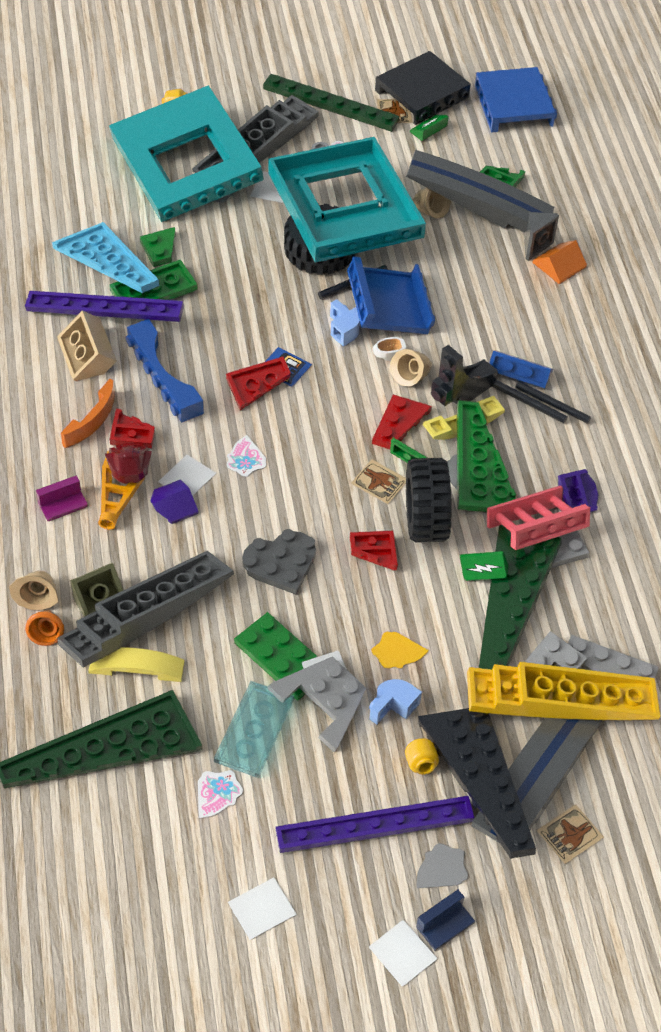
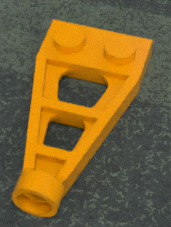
(111, 510)

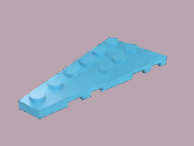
(109, 255)

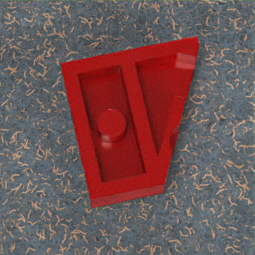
(131, 431)
(374, 547)

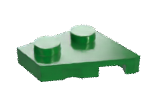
(504, 175)
(159, 246)

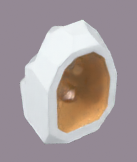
(388, 347)

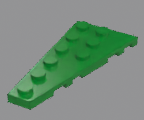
(480, 469)

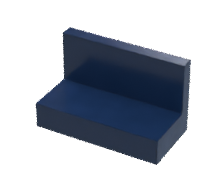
(444, 920)

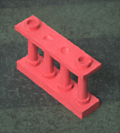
(541, 529)

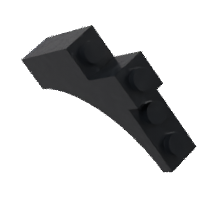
(460, 381)

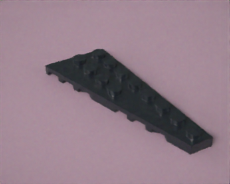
(478, 764)

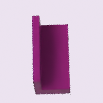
(61, 498)

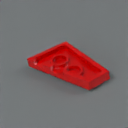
(256, 380)
(398, 420)

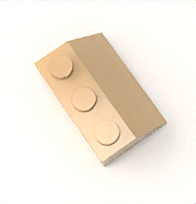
(86, 347)

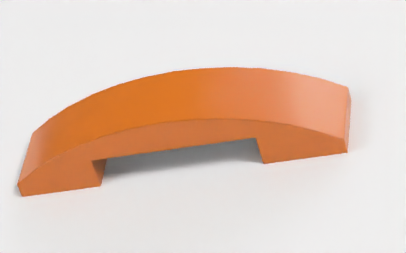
(79, 431)

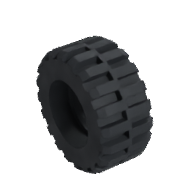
(300, 256)
(428, 500)

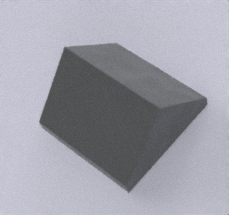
(539, 233)

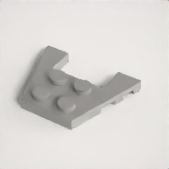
(331, 689)

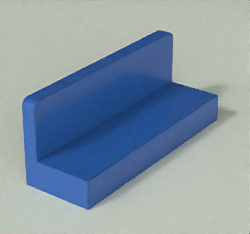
(520, 369)

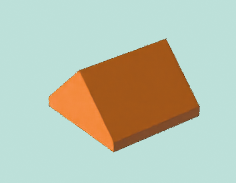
(561, 261)

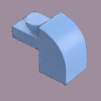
(345, 324)
(394, 695)

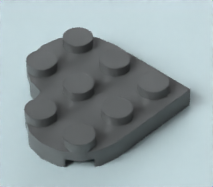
(281, 561)

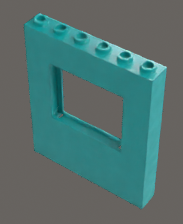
(172, 126)
(350, 227)

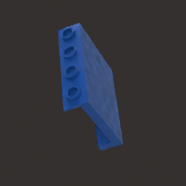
(514, 96)
(390, 298)

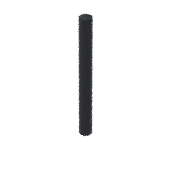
(339, 287)
(530, 401)
(553, 402)

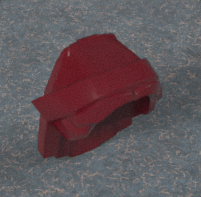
(129, 462)

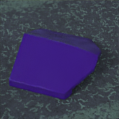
(579, 489)
(174, 501)

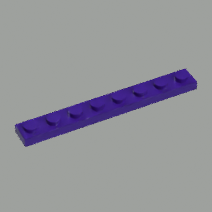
(105, 306)
(374, 824)

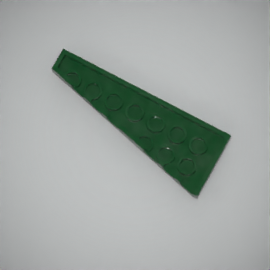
(514, 597)
(131, 736)

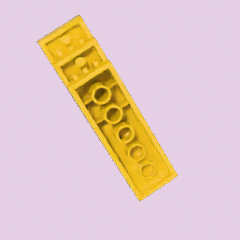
(561, 693)

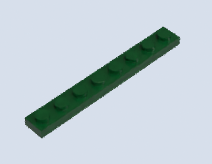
(331, 102)

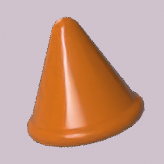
(44, 628)

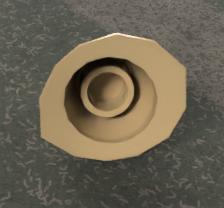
(431, 203)
(409, 367)
(34, 591)

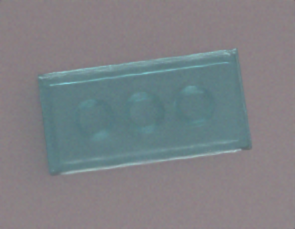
(253, 730)

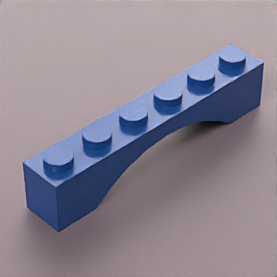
(183, 398)

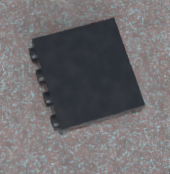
(424, 86)

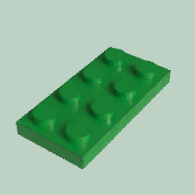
(173, 282)
(274, 649)

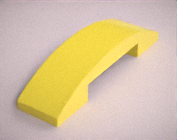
(447, 428)
(140, 661)

